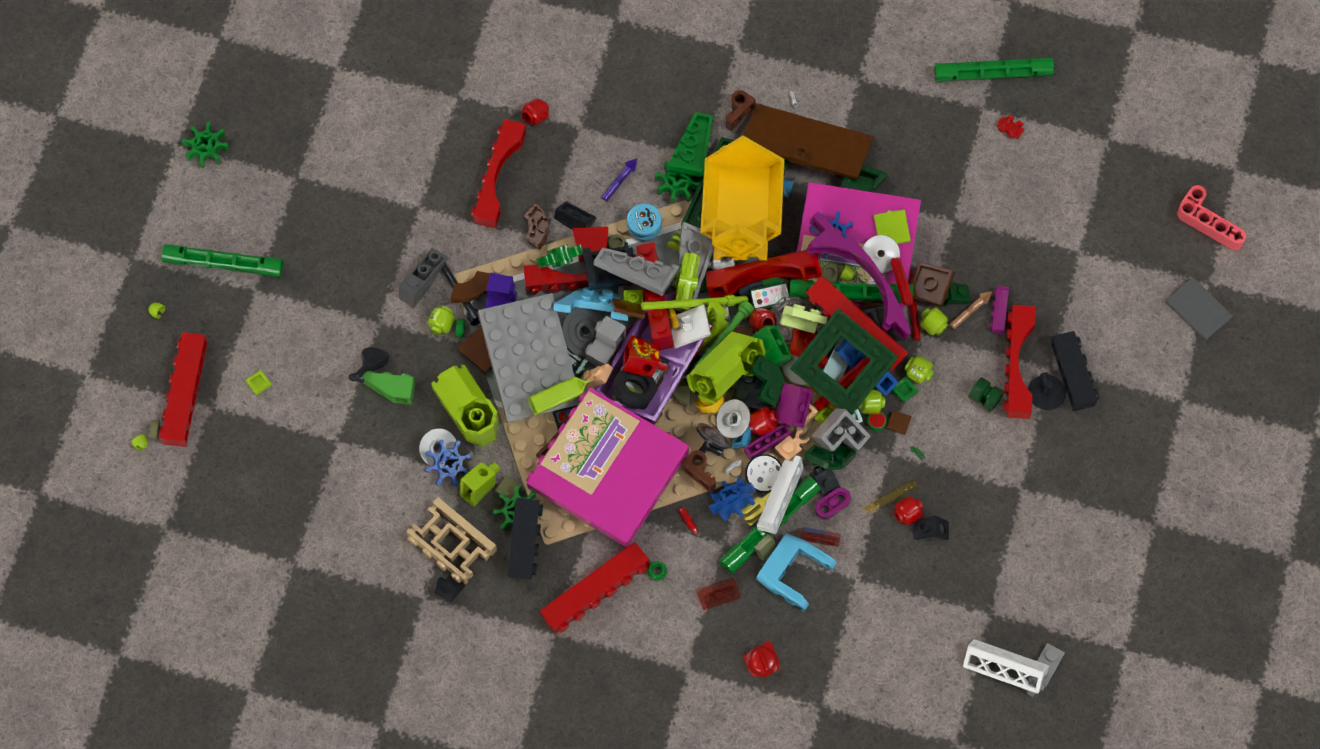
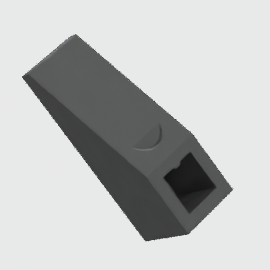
(421, 277)

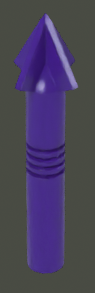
(630, 166)

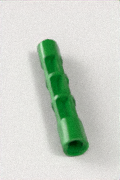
(994, 69)
(222, 260)
(851, 290)
(740, 553)

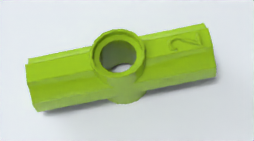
(687, 279)

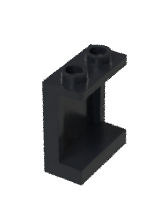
(600, 278)

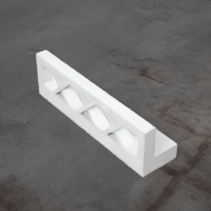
(780, 495)
(1010, 661)

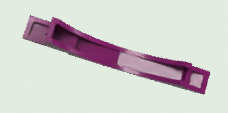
(832, 242)

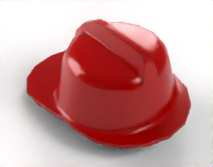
(762, 660)

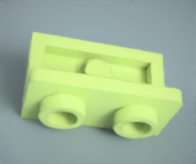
(801, 319)

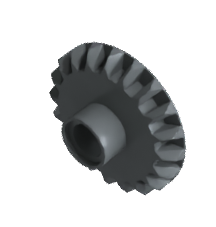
(580, 319)

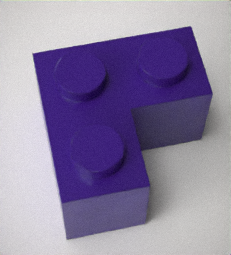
(500, 290)

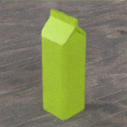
(556, 395)

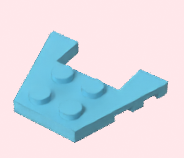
(590, 300)

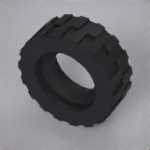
(630, 398)

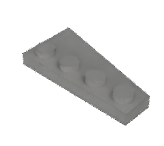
(694, 242)
(644, 273)

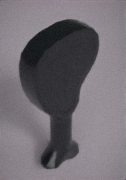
(372, 360)

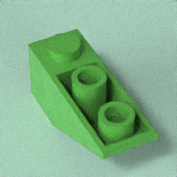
(393, 387)

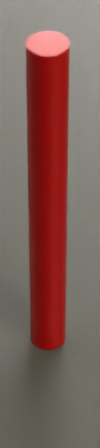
(914, 314)

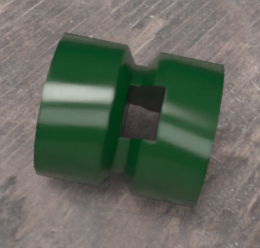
(986, 394)

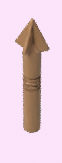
(983, 299)

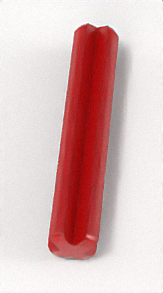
(901, 281)

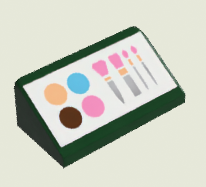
(768, 295)

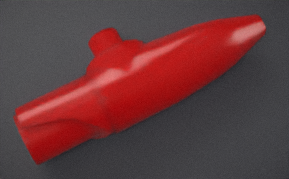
(688, 520)

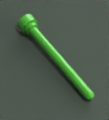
(744, 310)

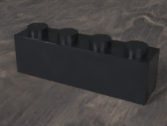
(1074, 371)
(524, 538)

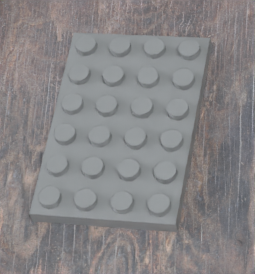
(526, 352)

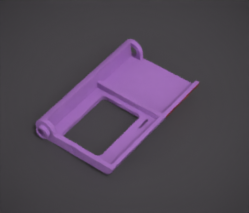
(679, 361)

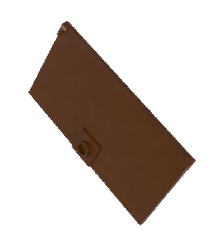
(809, 141)

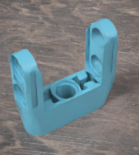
(782, 557)

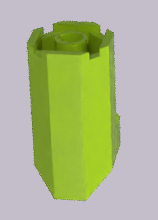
(724, 366)
(467, 405)

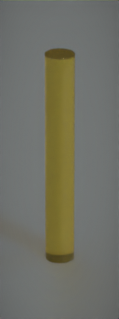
(891, 496)

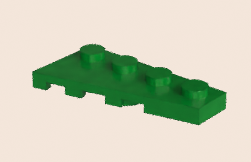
(693, 147)

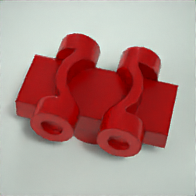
(1007, 125)

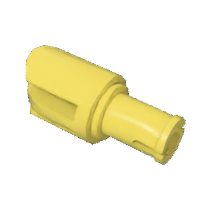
(753, 512)

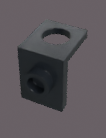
(930, 527)
(448, 588)

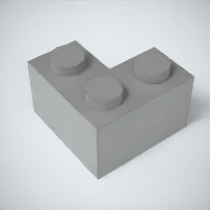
(608, 340)
(840, 428)

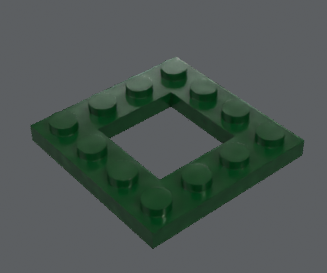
(807, 364)

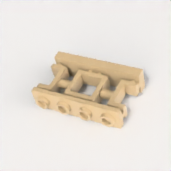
(461, 530)

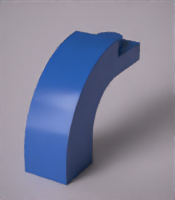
(853, 356)

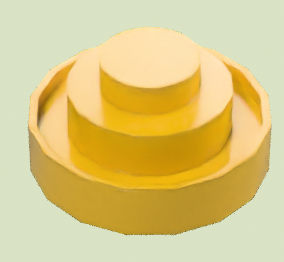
(705, 407)

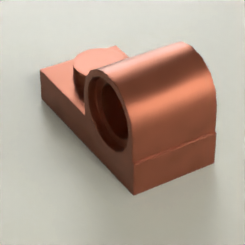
(740, 110)
(697, 472)

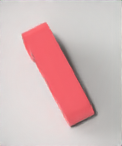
(1213, 220)

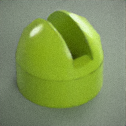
(847, 273)
(154, 308)
(140, 442)

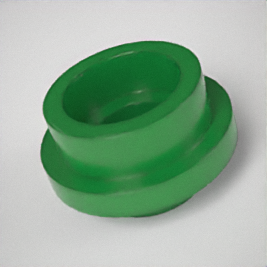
(654, 565)

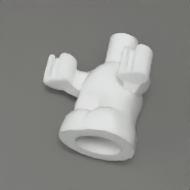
(723, 263)

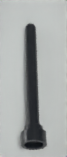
(472, 314)

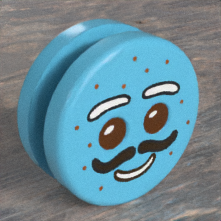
(644, 222)

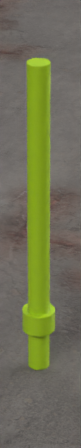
(727, 300)

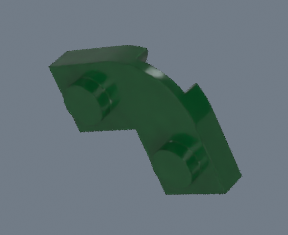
(772, 380)
(831, 460)

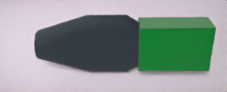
(744, 291)

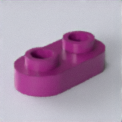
(830, 501)

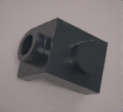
(825, 479)

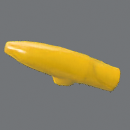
(673, 318)

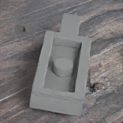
(1051, 657)

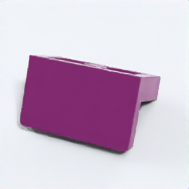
(794, 405)

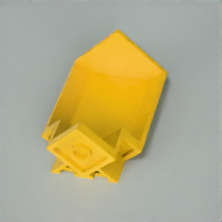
(742, 199)

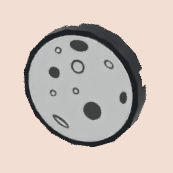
(762, 472)

